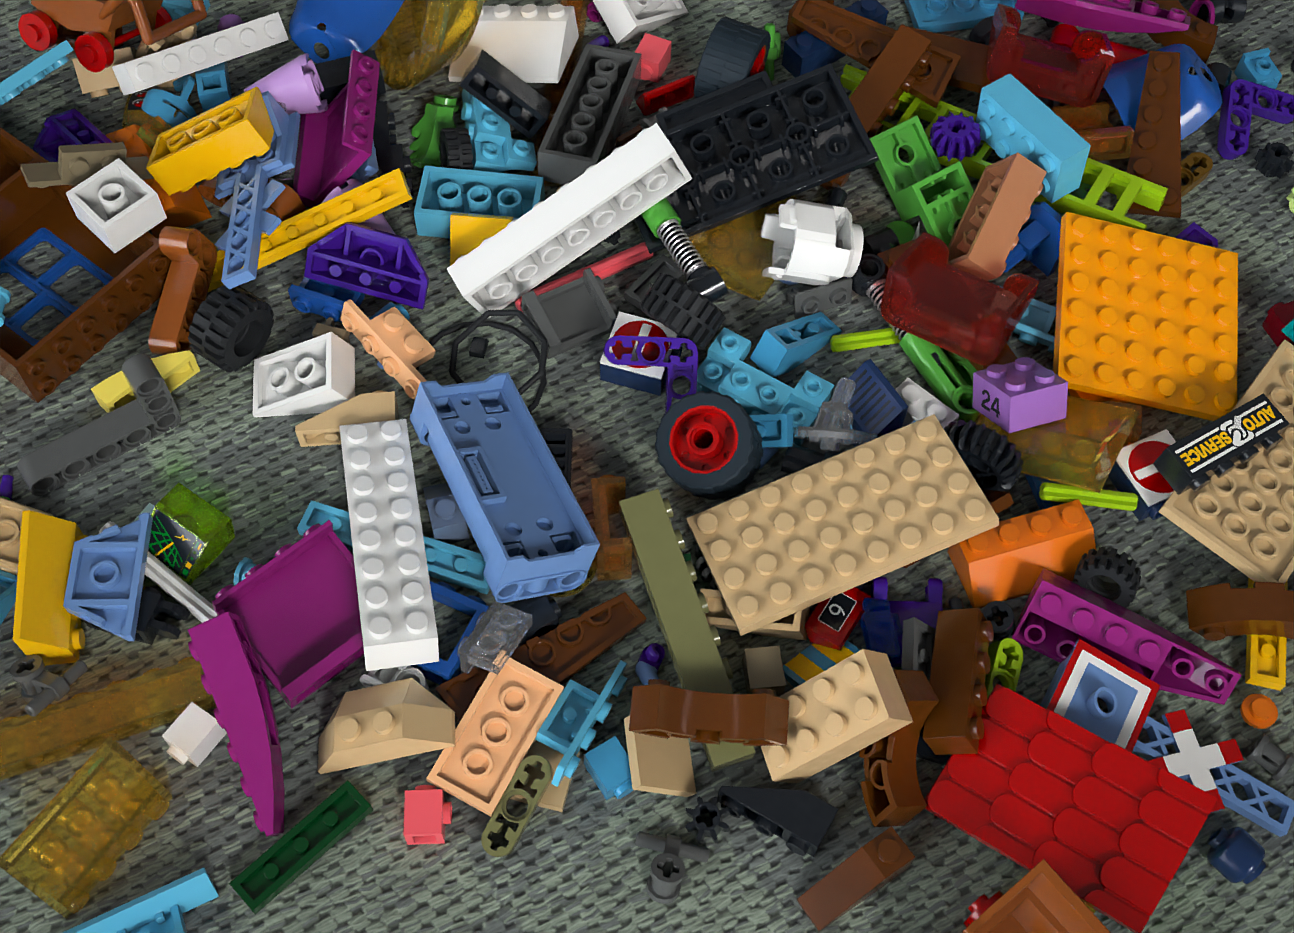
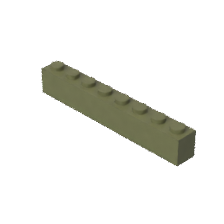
(680, 609)

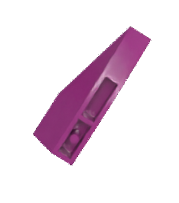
(1110, 15)
(1063, 612)
(244, 712)

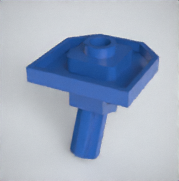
(1038, 240)

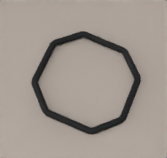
(510, 312)

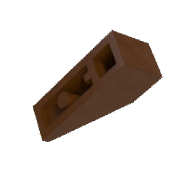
(856, 878)

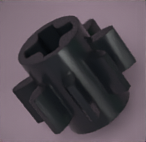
(1274, 160)
(714, 812)

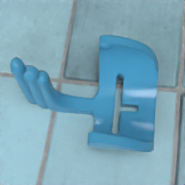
(154, 104)

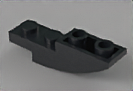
(388, 152)

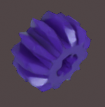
(955, 136)

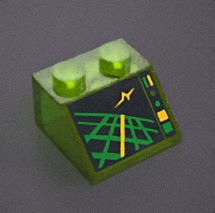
(188, 533)

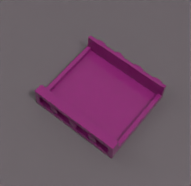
(338, 139)
(300, 613)

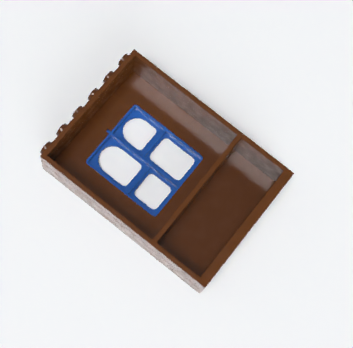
(130, 277)

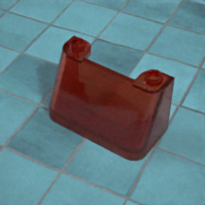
(1047, 68)
(952, 305)

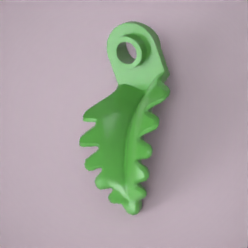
(437, 116)

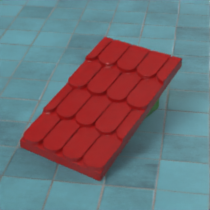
(1077, 802)

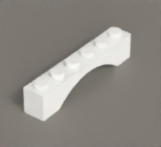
(199, 53)

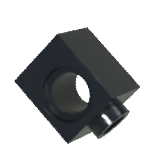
(544, 615)

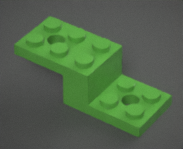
(921, 183)

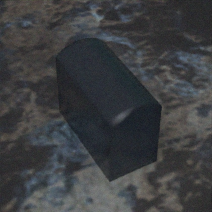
(478, 347)

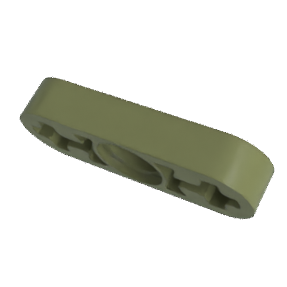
(512, 835)

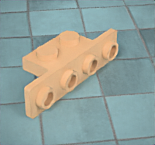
(391, 342)

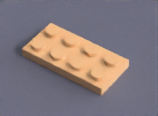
(495, 735)

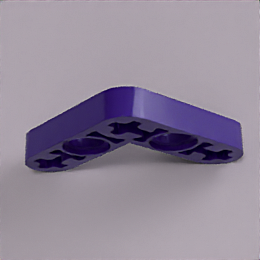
(1244, 108)
(674, 366)

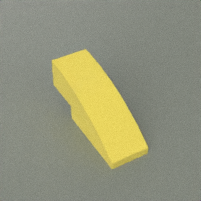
(173, 367)

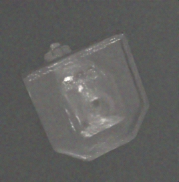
(835, 421)

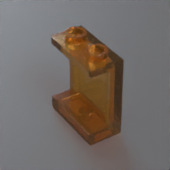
(1093, 126)
(613, 554)

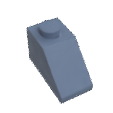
(445, 514)

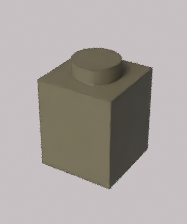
(764, 669)

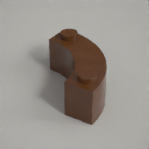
(1199, 36)
(1229, 611)
(708, 716)
(890, 769)

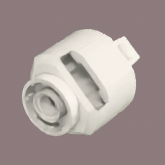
(812, 243)

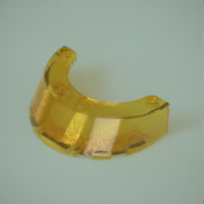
(425, 40)

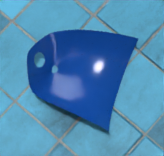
(347, 22)
(1198, 95)

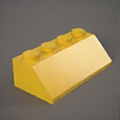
(211, 142)
(43, 570)

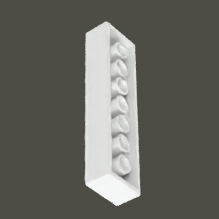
(570, 221)
(388, 546)

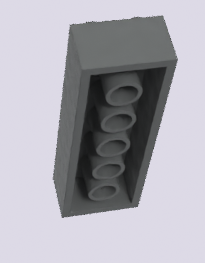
(589, 113)

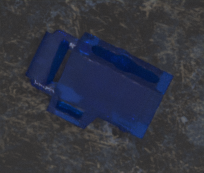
(879, 628)

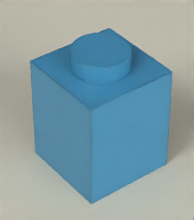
(610, 768)

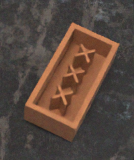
(995, 216)

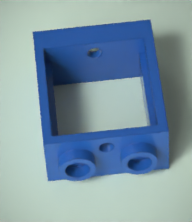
(473, 606)

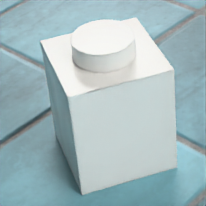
(193, 735)

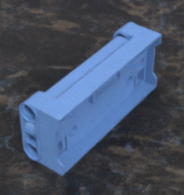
(506, 487)

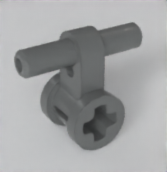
(41, 686)
(667, 868)

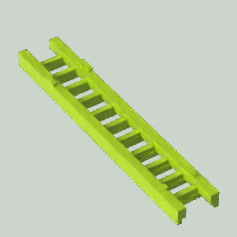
(1102, 177)

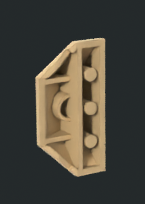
(384, 725)

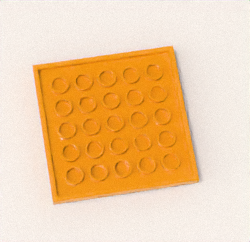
(1146, 318)

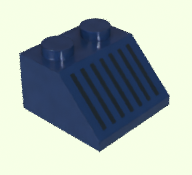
(875, 402)

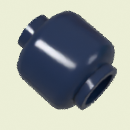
(1236, 855)

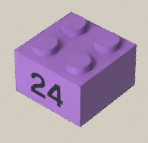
(1019, 394)

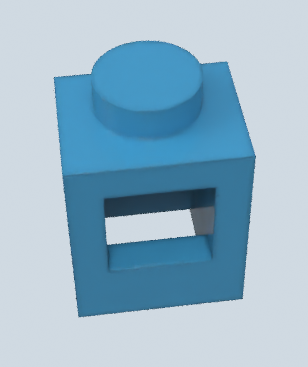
(1258, 68)

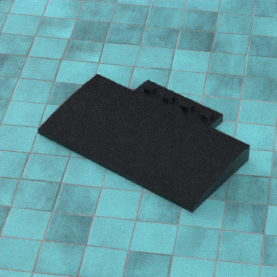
(759, 146)

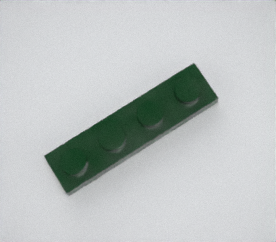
(301, 847)

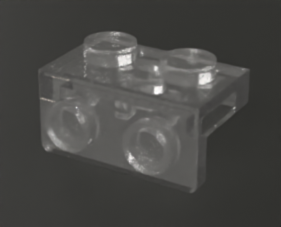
(494, 638)

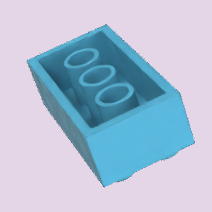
(1020, 123)
(471, 192)

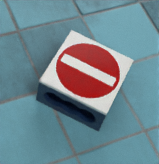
(642, 378)
(1136, 474)

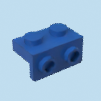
(322, 298)

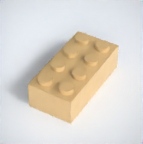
(838, 716)

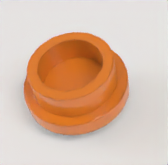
(1259, 711)

